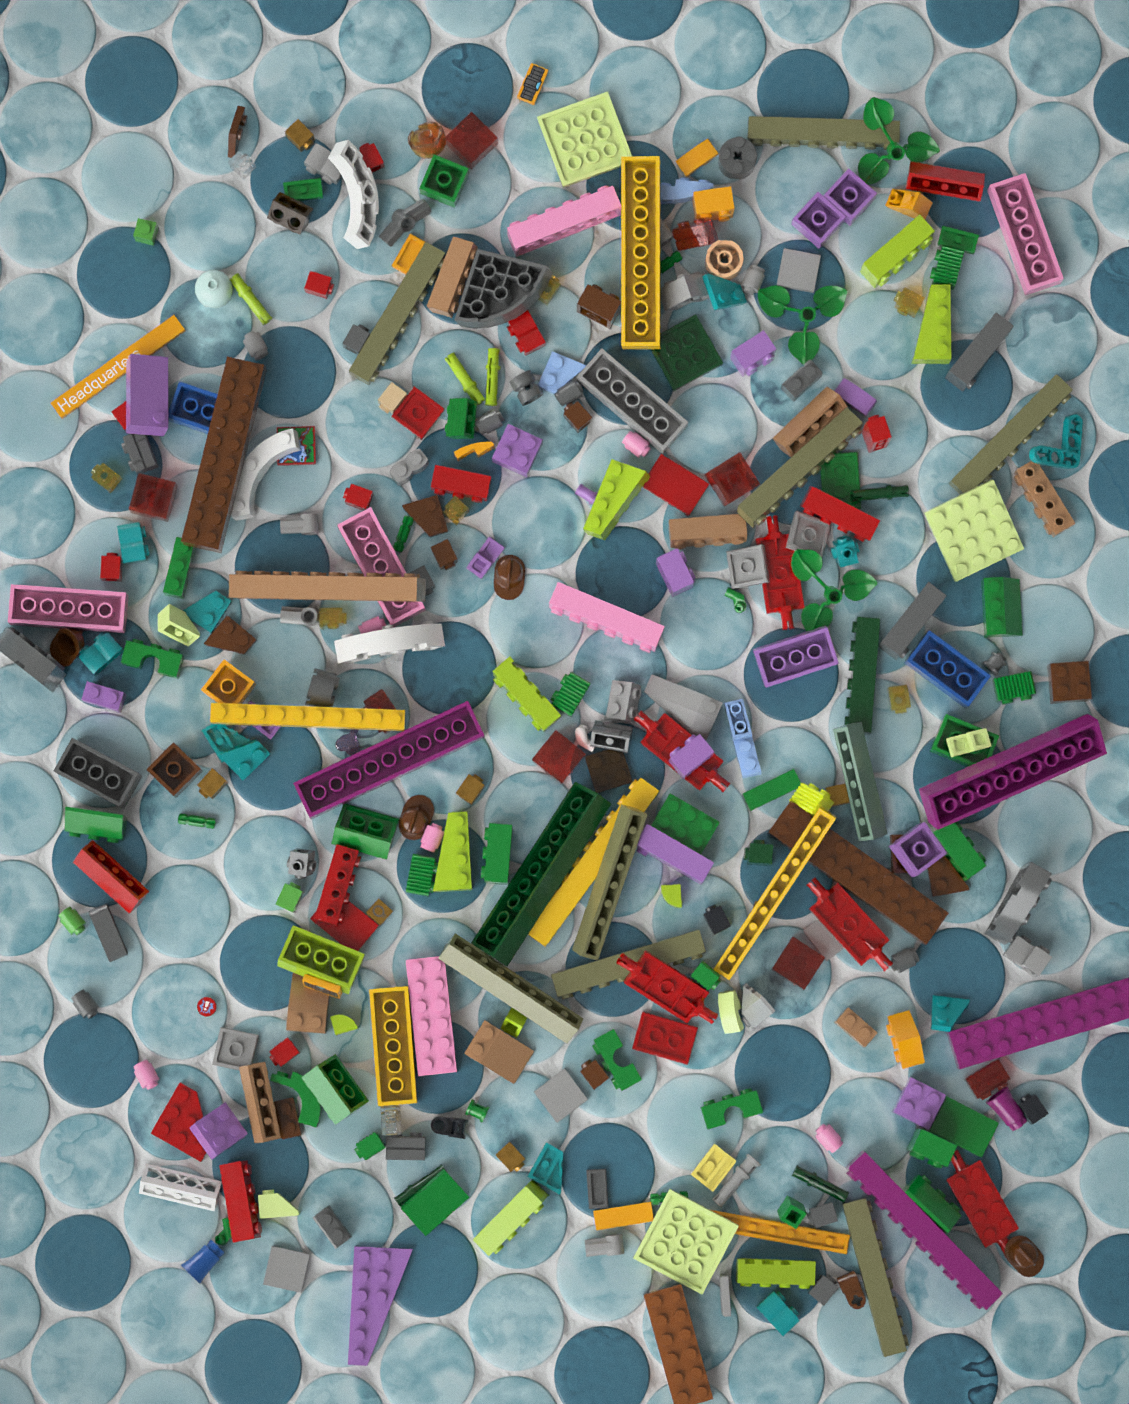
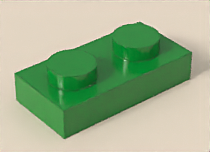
(304, 189)
(958, 239)

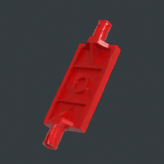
(784, 590)
(667, 735)
(849, 924)
(667, 987)
(981, 1202)

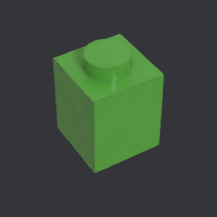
(145, 231)
(289, 897)

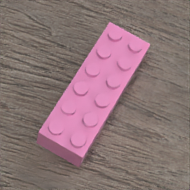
(564, 220)
(1025, 234)
(376, 555)
(68, 608)
(606, 617)
(431, 1016)

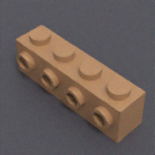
(452, 277)
(809, 421)
(1044, 498)
(707, 531)
(259, 1102)

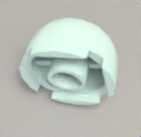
(213, 289)

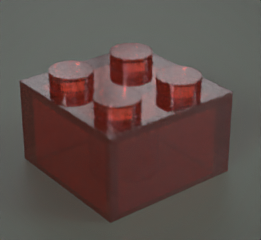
(471, 140)
(732, 479)
(153, 497)
(558, 757)
(797, 963)

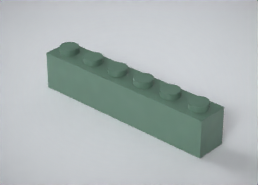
(860, 781)

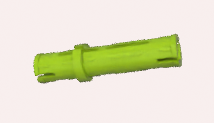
(245, 292)
(492, 376)
(469, 385)

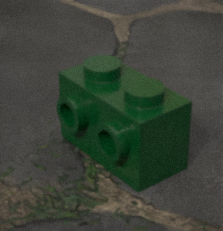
(758, 853)

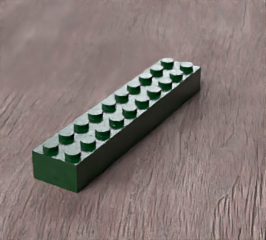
(541, 873)

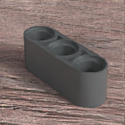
(108, 932)

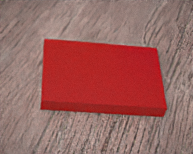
(675, 485)
(354, 929)
(664, 1038)

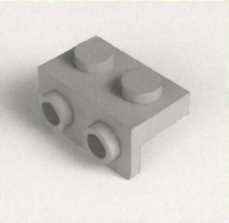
(623, 701)

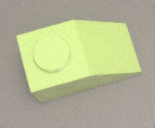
(177, 625)
(275, 1205)

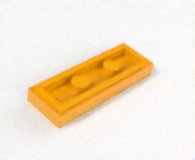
(623, 1216)

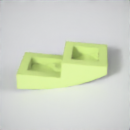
(968, 742)
(728, 1009)

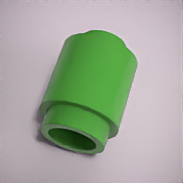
(72, 921)

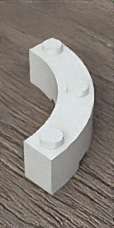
(362, 193)
(257, 465)
(389, 641)

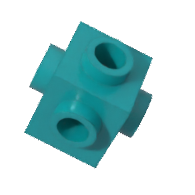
(845, 551)

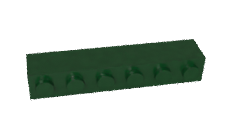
(863, 672)

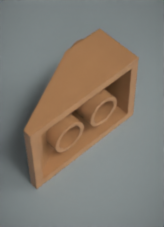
(306, 1008)
(499, 1052)

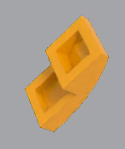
(697, 157)
(479, 448)

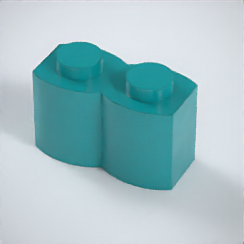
(132, 543)
(101, 653)
(778, 1312)

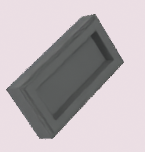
(597, 1188)

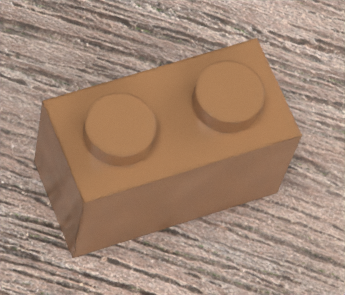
(855, 1027)

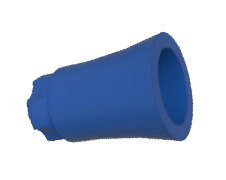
(203, 1261)

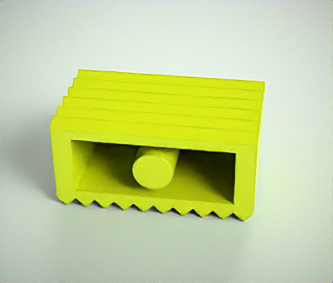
(811, 799)

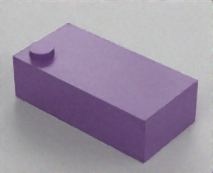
(147, 395)
(795, 656)
(673, 854)

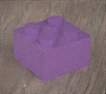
(850, 196)
(818, 220)
(753, 353)
(517, 450)
(675, 572)
(690, 756)
(917, 849)
(919, 1103)
(218, 1131)

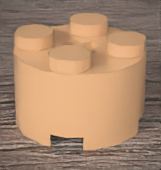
(728, 250)

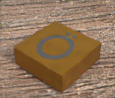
(379, 912)

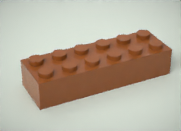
(678, 1345)

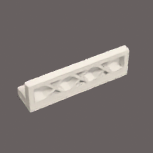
(179, 1191)

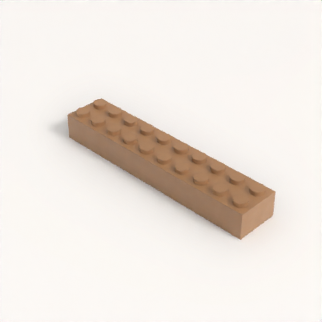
(332, 587)

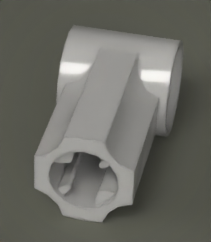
(305, 524)
(296, 615)
(609, 1245)

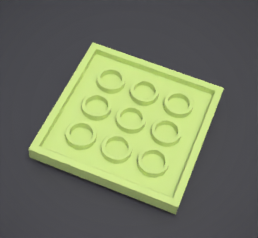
(584, 139)
(974, 530)
(685, 1241)

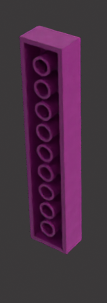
(389, 760)
(1012, 771)
(1040, 1024)
(923, 1230)

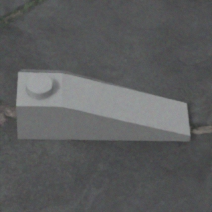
(689, 708)
(754, 1007)

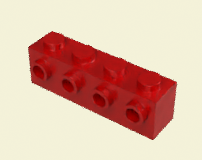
(945, 181)
(840, 513)
(111, 876)
(336, 885)
(240, 1201)

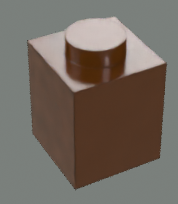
(577, 416)
(444, 555)
(593, 1073)

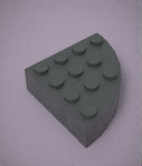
(500, 289)
(31, 658)
(1018, 902)

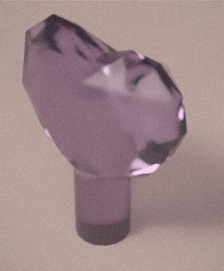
(348, 742)

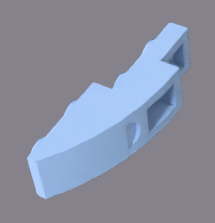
(683, 190)
(742, 738)

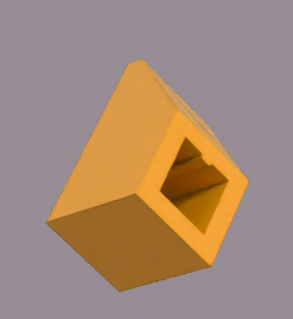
(909, 203)

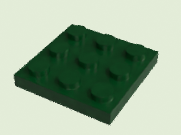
(686, 353)

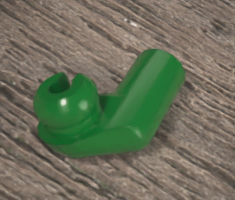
(738, 600)
(225, 1235)

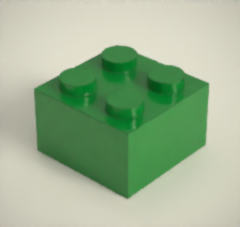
(444, 181)

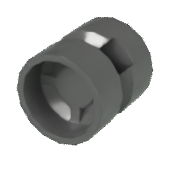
(521, 383)

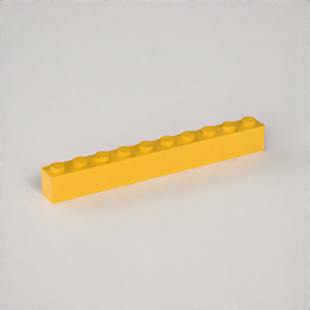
(307, 716)
(587, 867)
(774, 893)

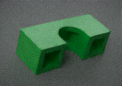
(178, 570)
(136, 653)
(623, 1076)
(714, 1111)

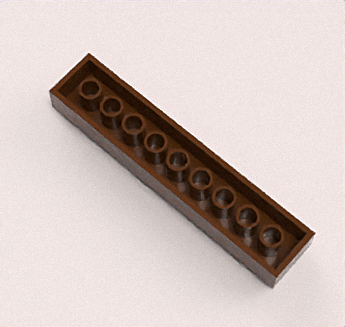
(224, 455)
(863, 877)

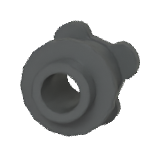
(995, 663)

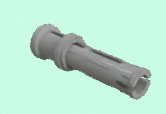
(742, 1173)

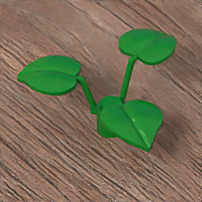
(919, 147)
(829, 301)
(856, 587)

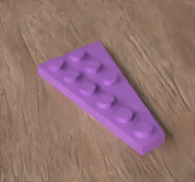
(374, 1285)

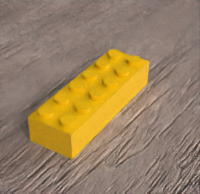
(393, 1046)

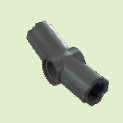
(404, 221)

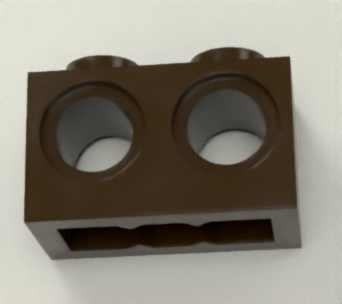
(289, 213)

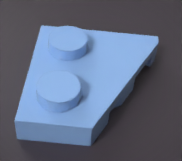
(559, 372)

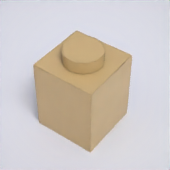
(391, 398)

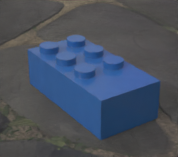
(192, 407)
(947, 669)

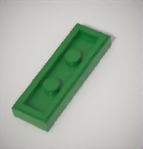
(771, 790)

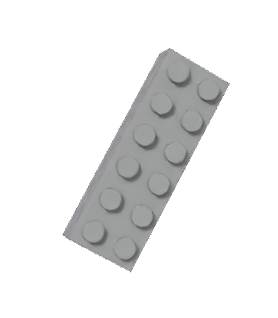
(632, 401)

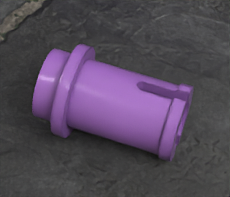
(586, 494)

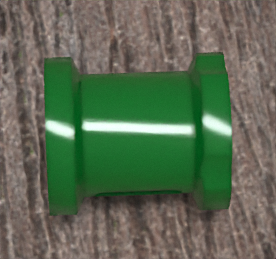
(477, 1110)

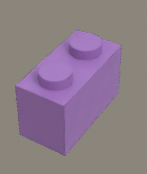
(103, 697)

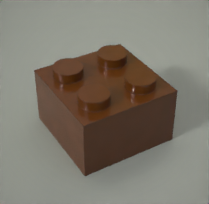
(599, 305)
(1069, 682)
(174, 770)

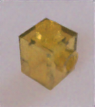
(908, 302)

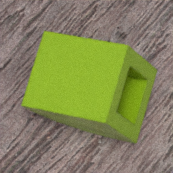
(672, 895)
(513, 1023)
(343, 1024)

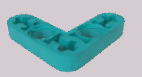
(1066, 450)

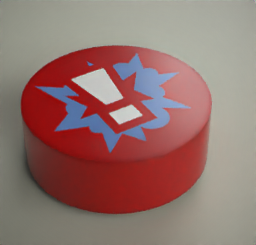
(206, 1006)

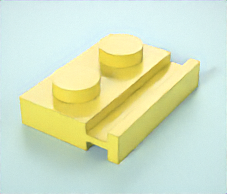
(713, 1167)

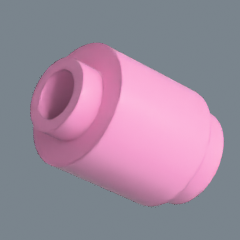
(636, 444)
(372, 625)
(432, 837)
(146, 1074)
(828, 1137)

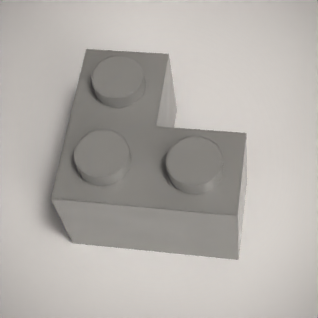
(683, 291)
(1028, 957)

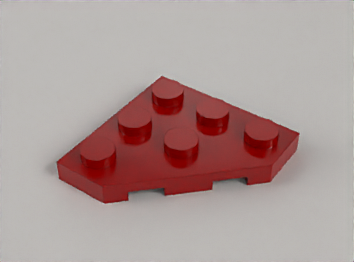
(176, 1120)

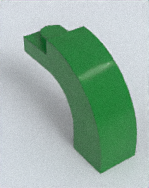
(311, 1109)

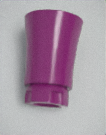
(1007, 1108)

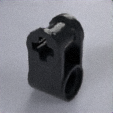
(451, 1127)

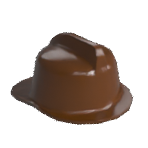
(509, 577)
(67, 645)
(415, 817)
(1024, 1256)

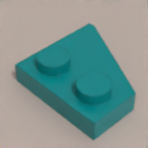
(723, 292)
(208, 610)
(223, 738)
(245, 758)
(946, 1012)
(548, 1168)

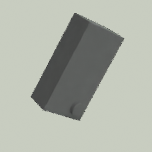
(979, 352)
(912, 621)
(97, 773)

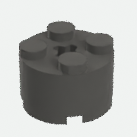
(737, 168)
(321, 689)

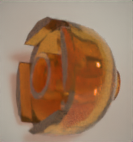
(427, 140)

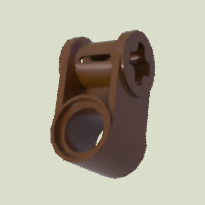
(851, 1286)

